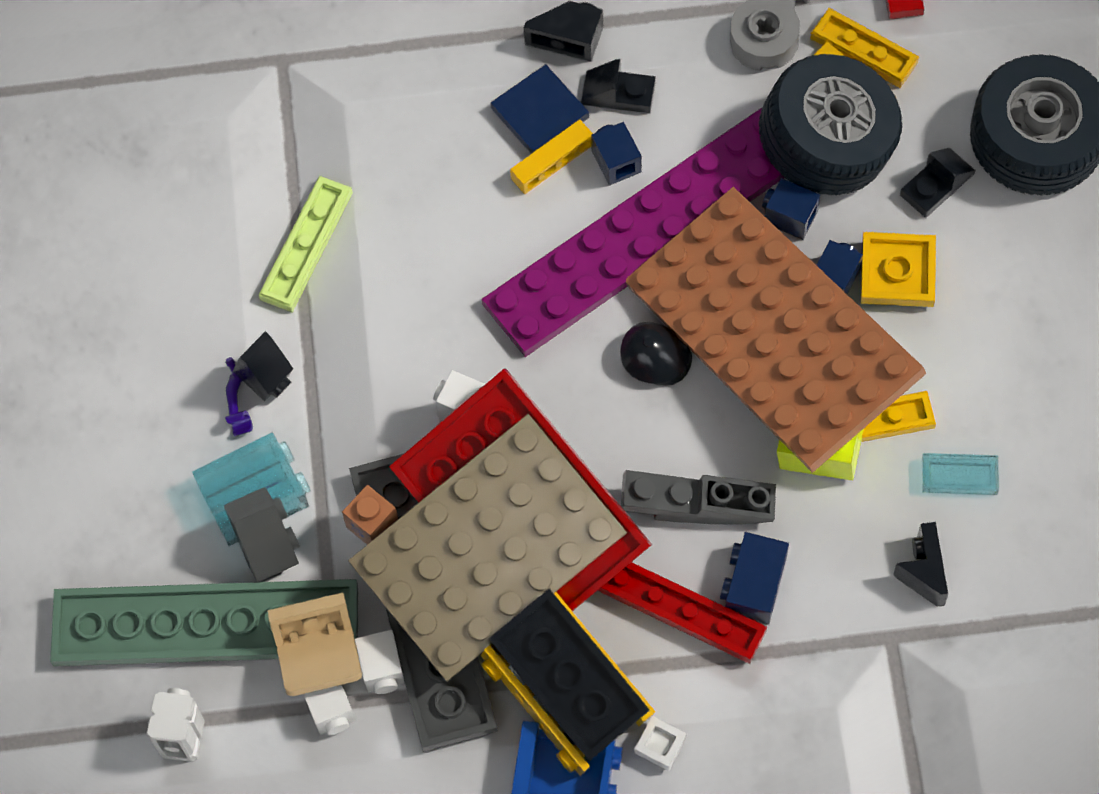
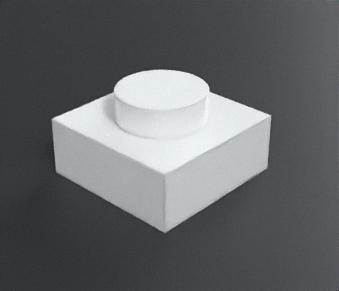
(660, 743)

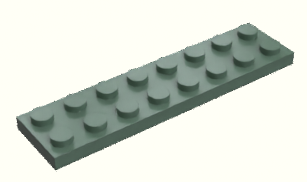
(179, 621)

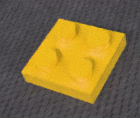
(898, 269)

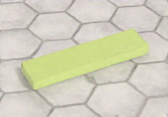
(305, 244)

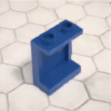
(542, 773)

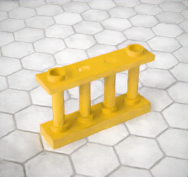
(569, 755)

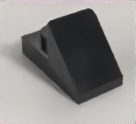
(613, 89)
(937, 181)
(927, 574)

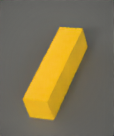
(551, 156)

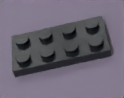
(569, 674)

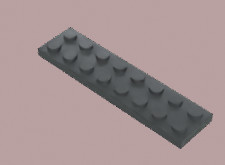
(441, 709)

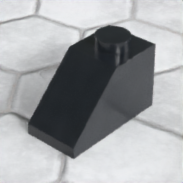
(567, 30)
(264, 368)

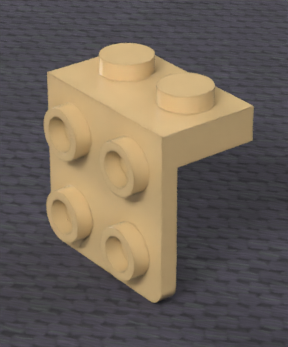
(315, 644)

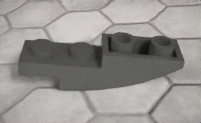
(698, 500)

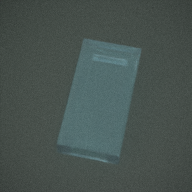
(960, 474)

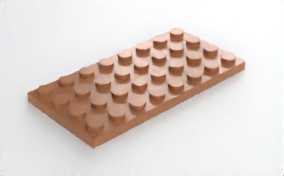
(775, 329)

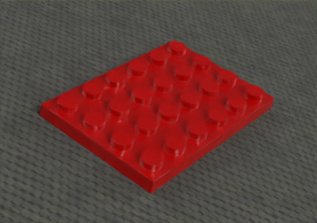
(474, 428)

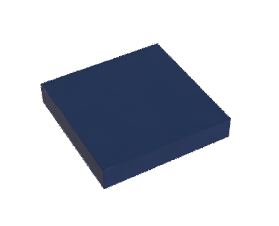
(538, 108)

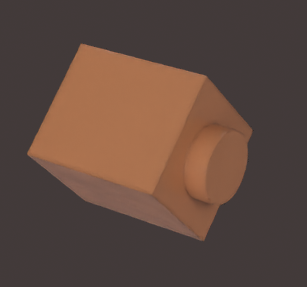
(369, 515)

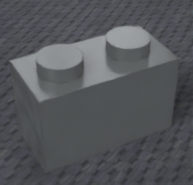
(262, 534)

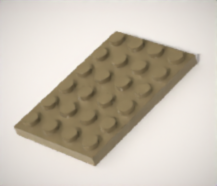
(486, 546)

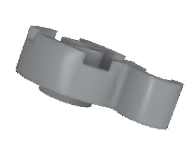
(769, 16)

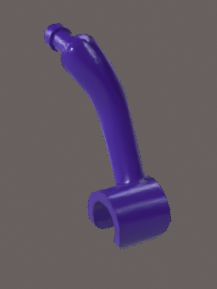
(240, 421)

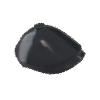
(655, 354)

